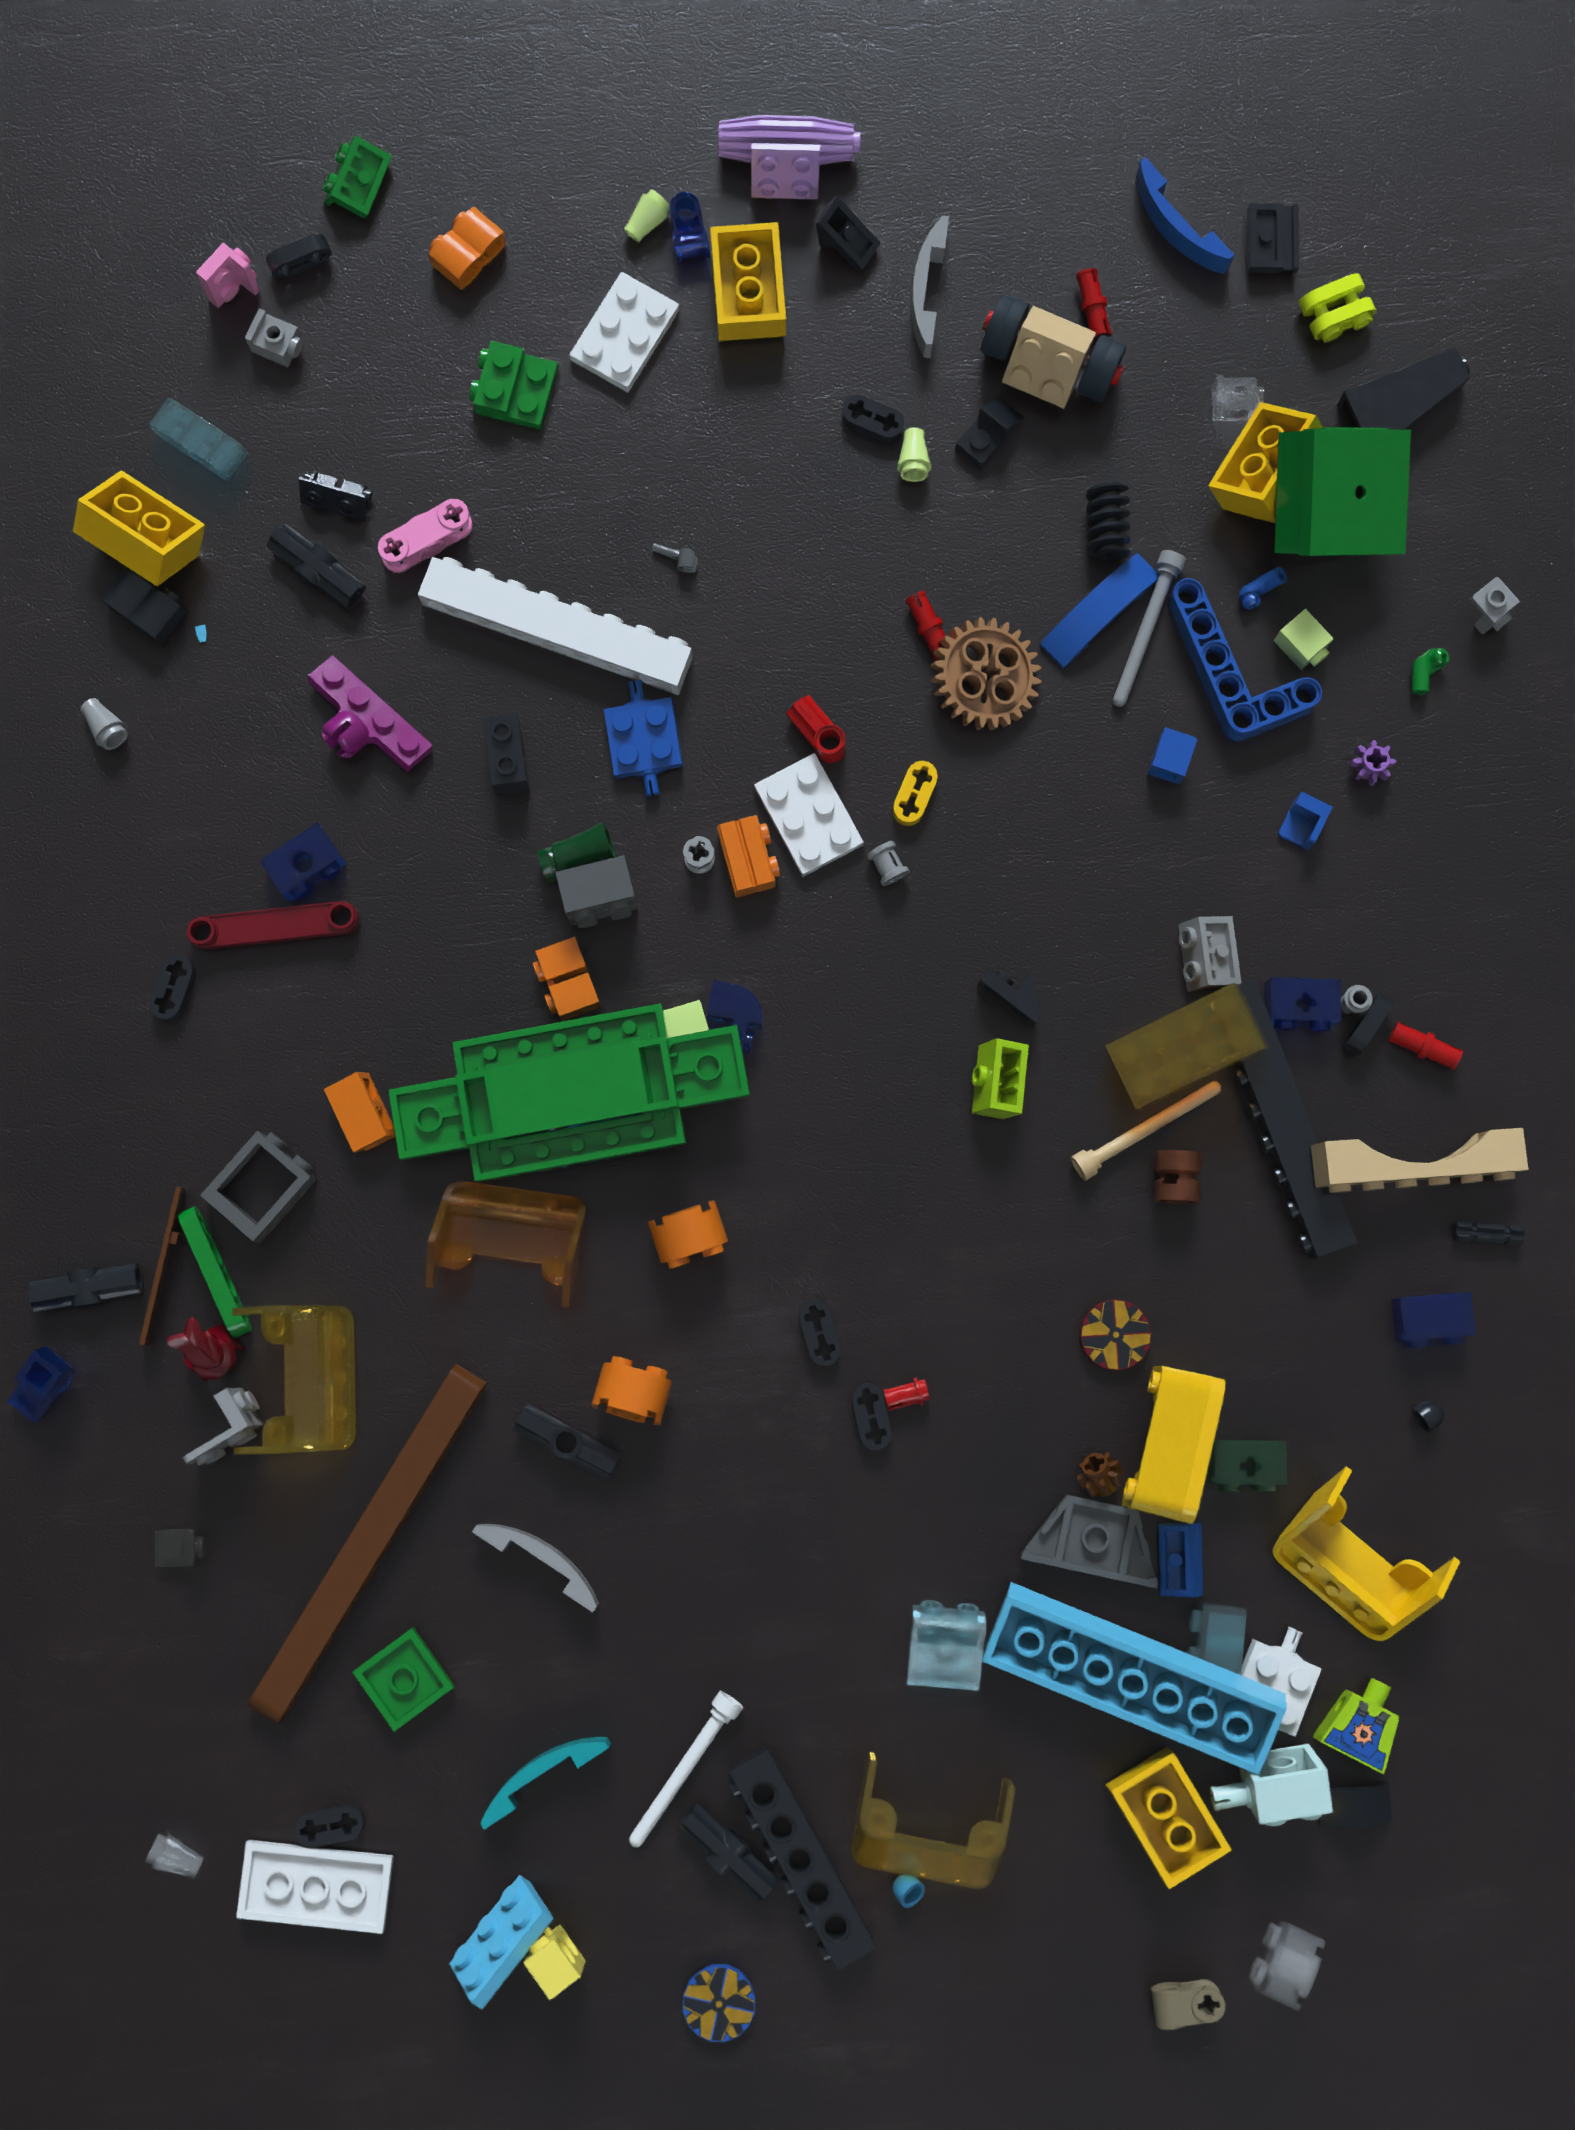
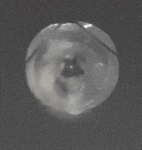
(1287, 1964)

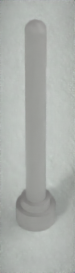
(1169, 567)

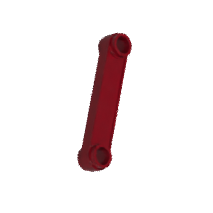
(272, 925)

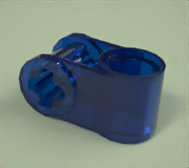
(688, 232)

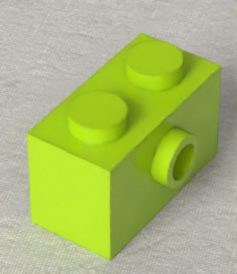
(999, 1079)

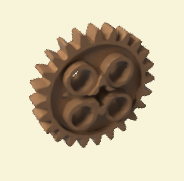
(957, 667)

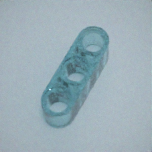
(198, 439)

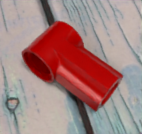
(816, 728)

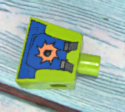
(1361, 1726)

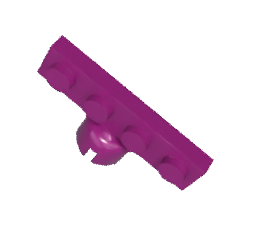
(364, 718)

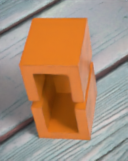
(558, 964)

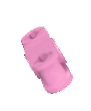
(425, 535)

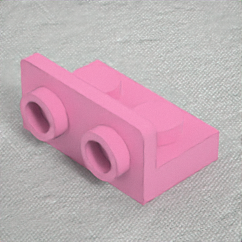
(224, 273)

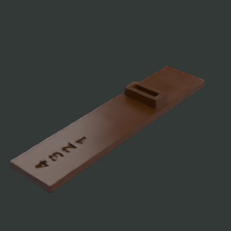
(170, 1237)

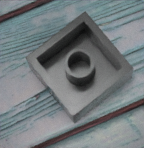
(597, 892)

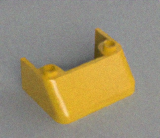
(1176, 1444)
(1350, 1573)

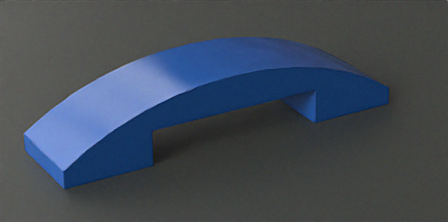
(1205, 251)
(1099, 610)

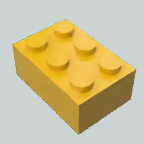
(748, 281)
(1249, 472)
(138, 528)
(1168, 1817)

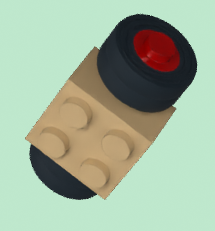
(1050, 353)

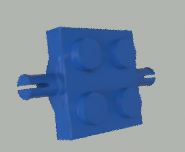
(643, 738)

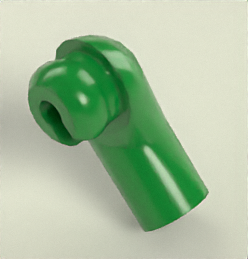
(1425, 666)

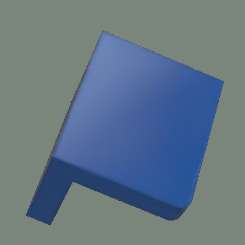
(1172, 755)
(1304, 821)

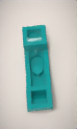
(579, 1750)

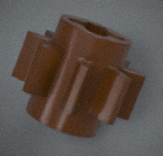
(1100, 1474)

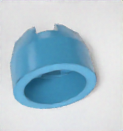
(908, 1890)

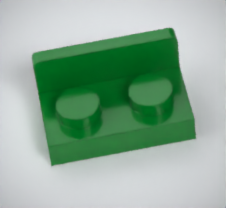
(356, 177)

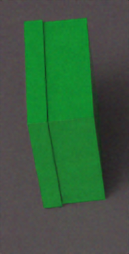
(1342, 491)

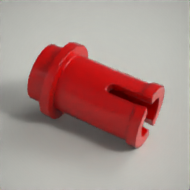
(906, 1394)

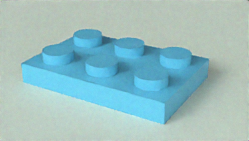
(500, 1941)

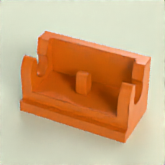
(360, 1112)

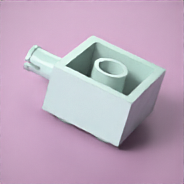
(1287, 1788)

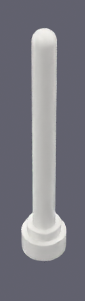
(723, 1711)

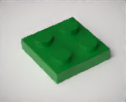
(403, 1679)

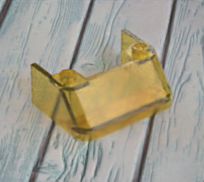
(316, 1378)
(880, 1848)

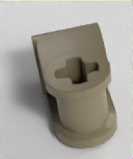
(1181, 2006)

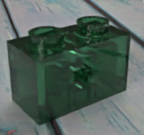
(1269, 1460)

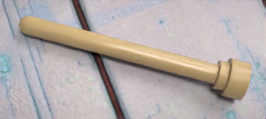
(1089, 1162)

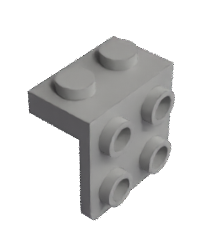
(241, 1414)

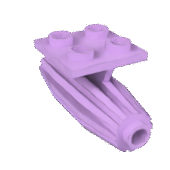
(786, 151)

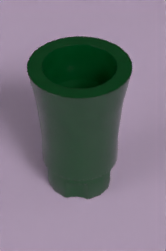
(575, 851)

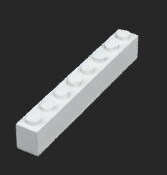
(556, 625)

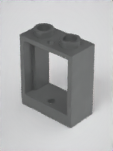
(259, 1230)

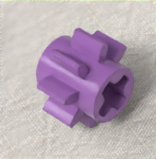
(1379, 756)

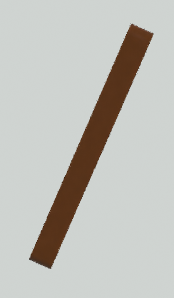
(367, 1544)

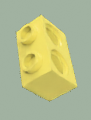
(554, 1961)

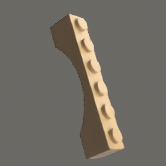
(1354, 1163)

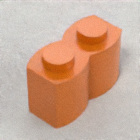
(466, 247)

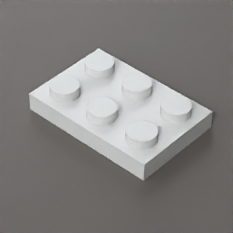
(624, 332)
(808, 814)

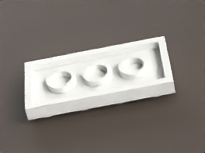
(315, 1886)

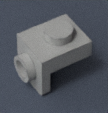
(1495, 603)

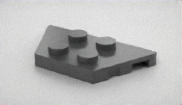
(1094, 1541)

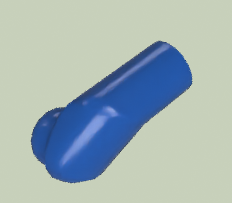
(1250, 593)

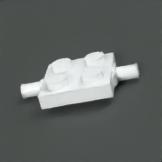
(1285, 1672)

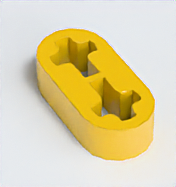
(922, 796)

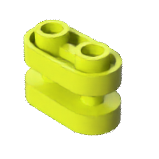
(1355, 314)

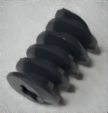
(1105, 521)

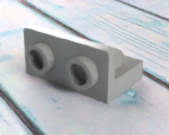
(1209, 952)

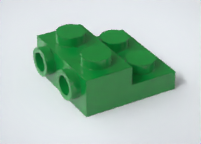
(513, 385)

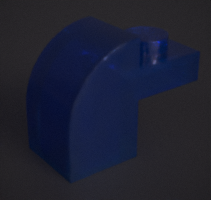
(735, 1006)
(41, 1382)

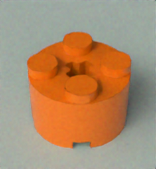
(687, 1234)
(632, 1391)

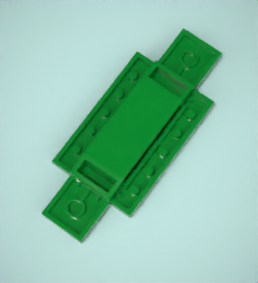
(568, 1078)

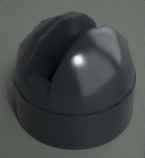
(1428, 1415)

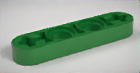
(214, 1270)

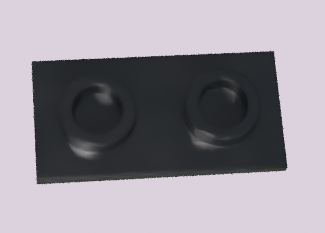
(321, 492)

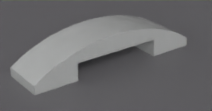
(931, 251)
(578, 1586)

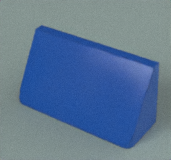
(1180, 1559)

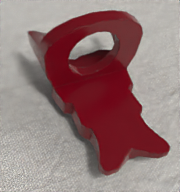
(203, 1352)

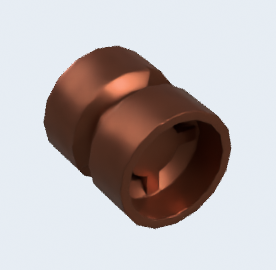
(1176, 1164)

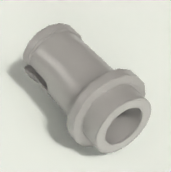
(1361, 995)

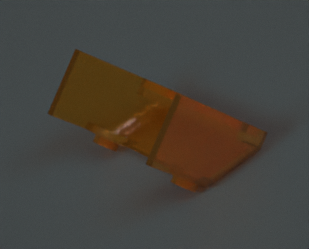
(508, 1226)

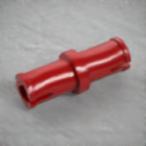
(1093, 302)
(929, 624)
(1426, 1045)

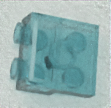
(946, 1646)

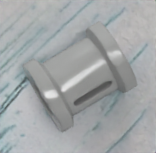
(693, 846)
(887, 863)

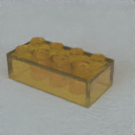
(1187, 1046)

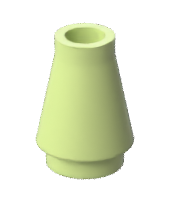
(647, 215)
(914, 457)

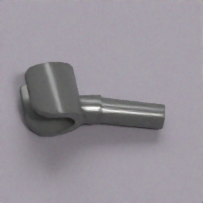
(686, 557)

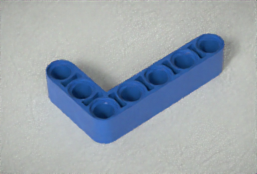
(1229, 674)

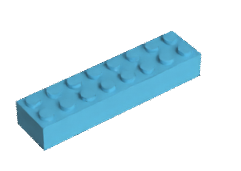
(1135, 1678)

